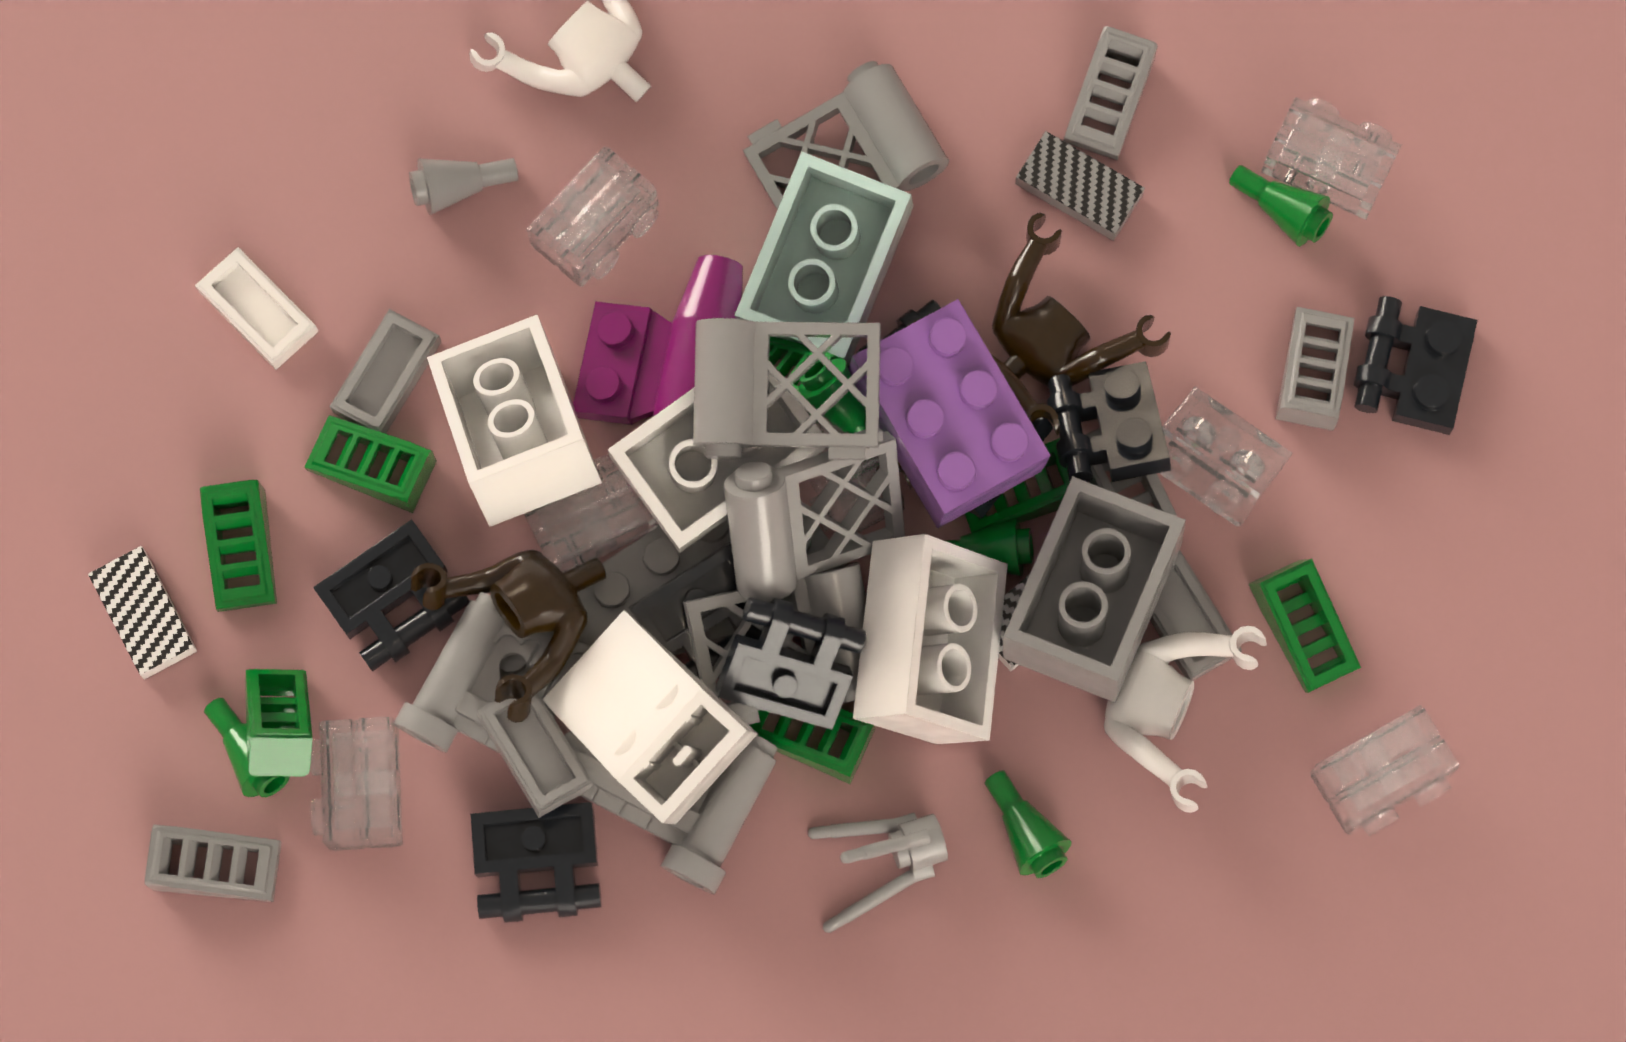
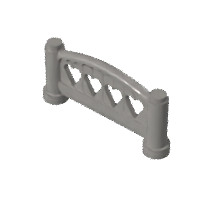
(467, 681)

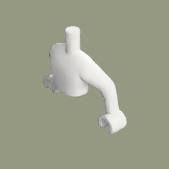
(590, 49)
(1158, 696)

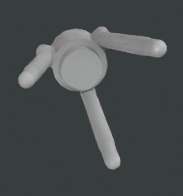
(913, 844)

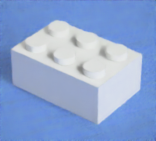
(513, 421)
(679, 482)
(930, 640)

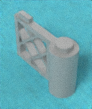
(878, 118)
(734, 387)
(769, 525)
(831, 591)

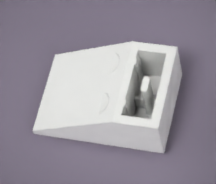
(648, 719)

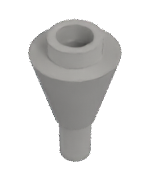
(446, 182)

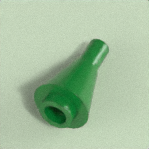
(1296, 211)
(820, 384)
(1003, 543)
(235, 743)
(1033, 838)

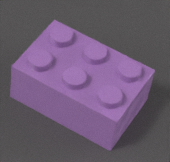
(952, 415)

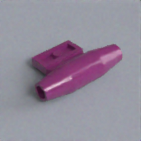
(642, 361)

